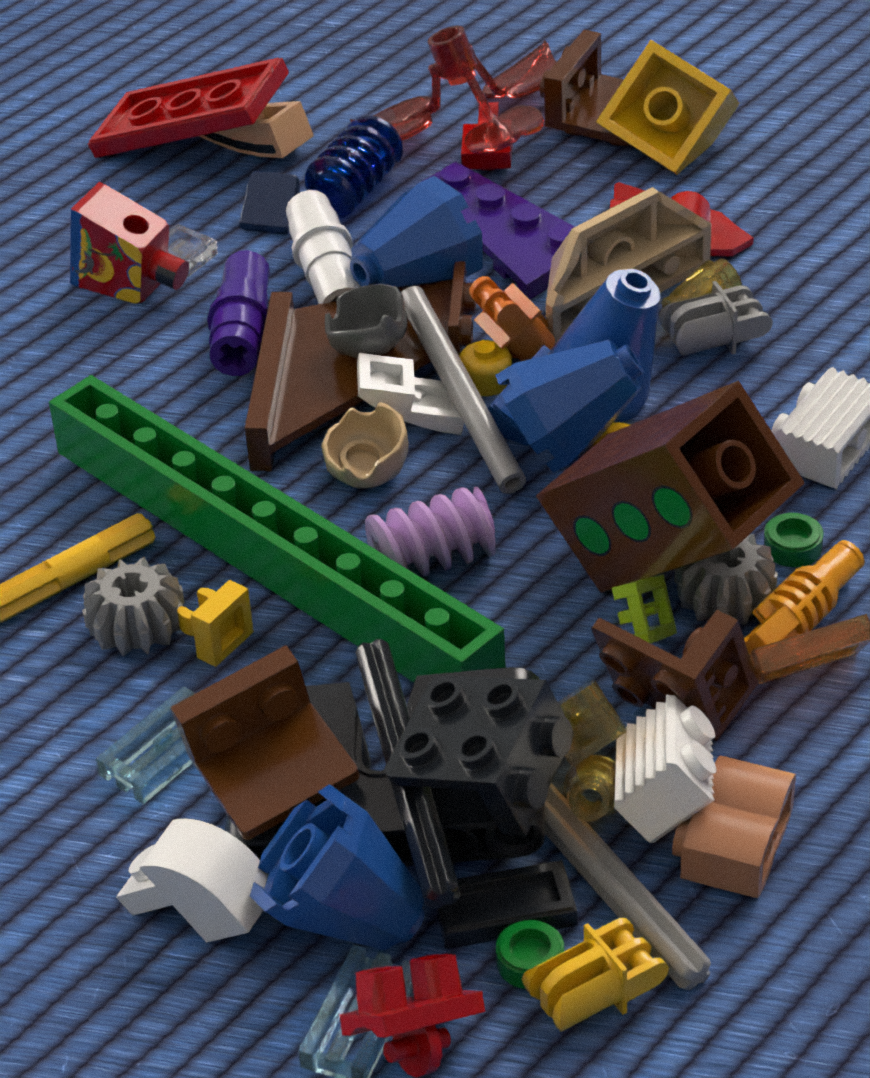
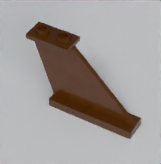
(307, 382)

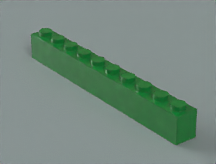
(271, 535)

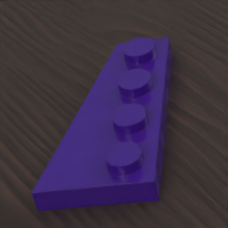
(513, 230)

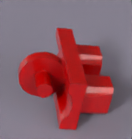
(412, 1019)

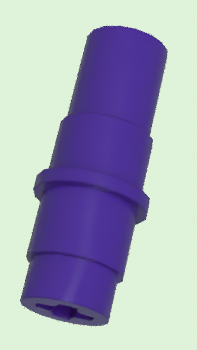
(239, 314)

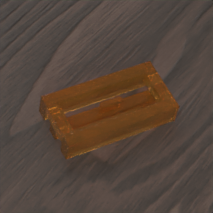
(810, 649)

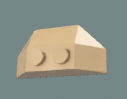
(639, 234)

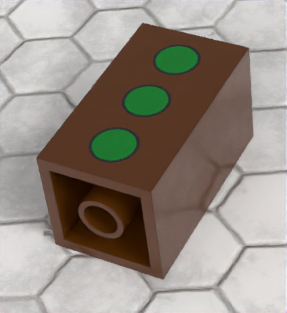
(671, 488)

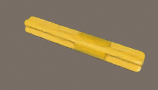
(74, 565)

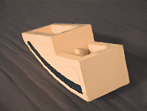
(274, 134)

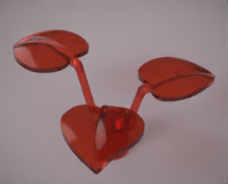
(456, 63)

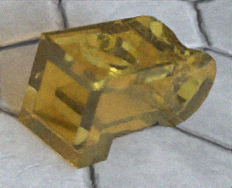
(591, 720)

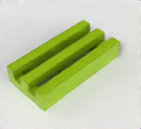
(639, 611)

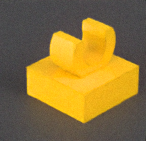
(219, 622)

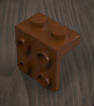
(577, 90)

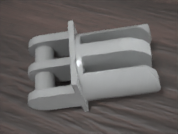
(715, 320)

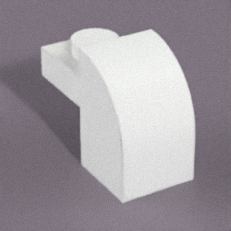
(200, 874)

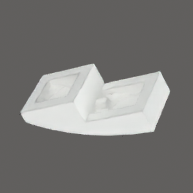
(416, 399)

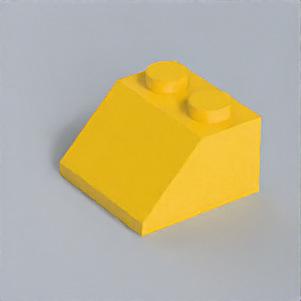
(668, 108)

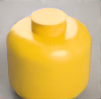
(483, 361)

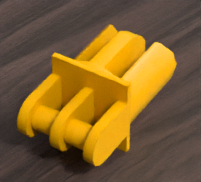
(595, 974)

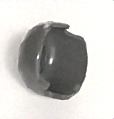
(367, 321)

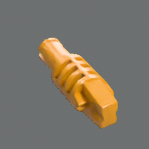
(805, 596)

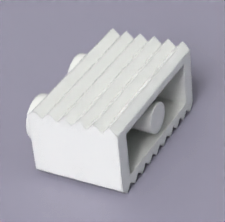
(827, 427)
(664, 768)

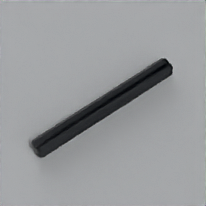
(415, 804)

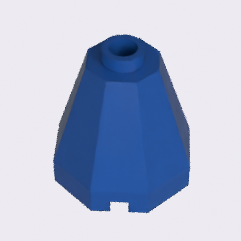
(419, 239)
(570, 397)
(339, 876)

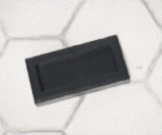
(506, 897)

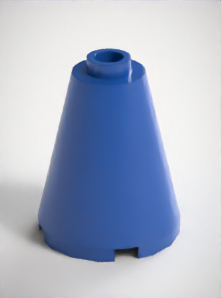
(624, 312)

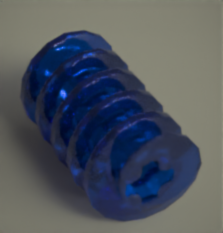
(355, 163)

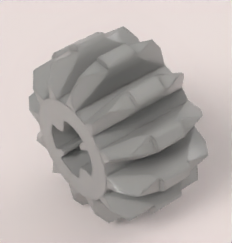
(728, 581)
(132, 606)

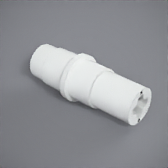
(320, 245)

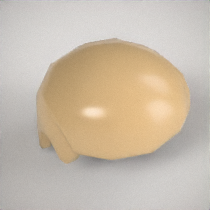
(366, 447)

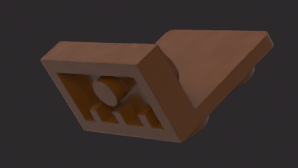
(710, 675)
(262, 743)

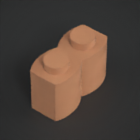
(739, 832)

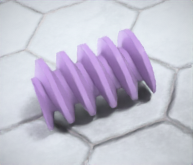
(434, 530)

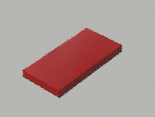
(189, 107)

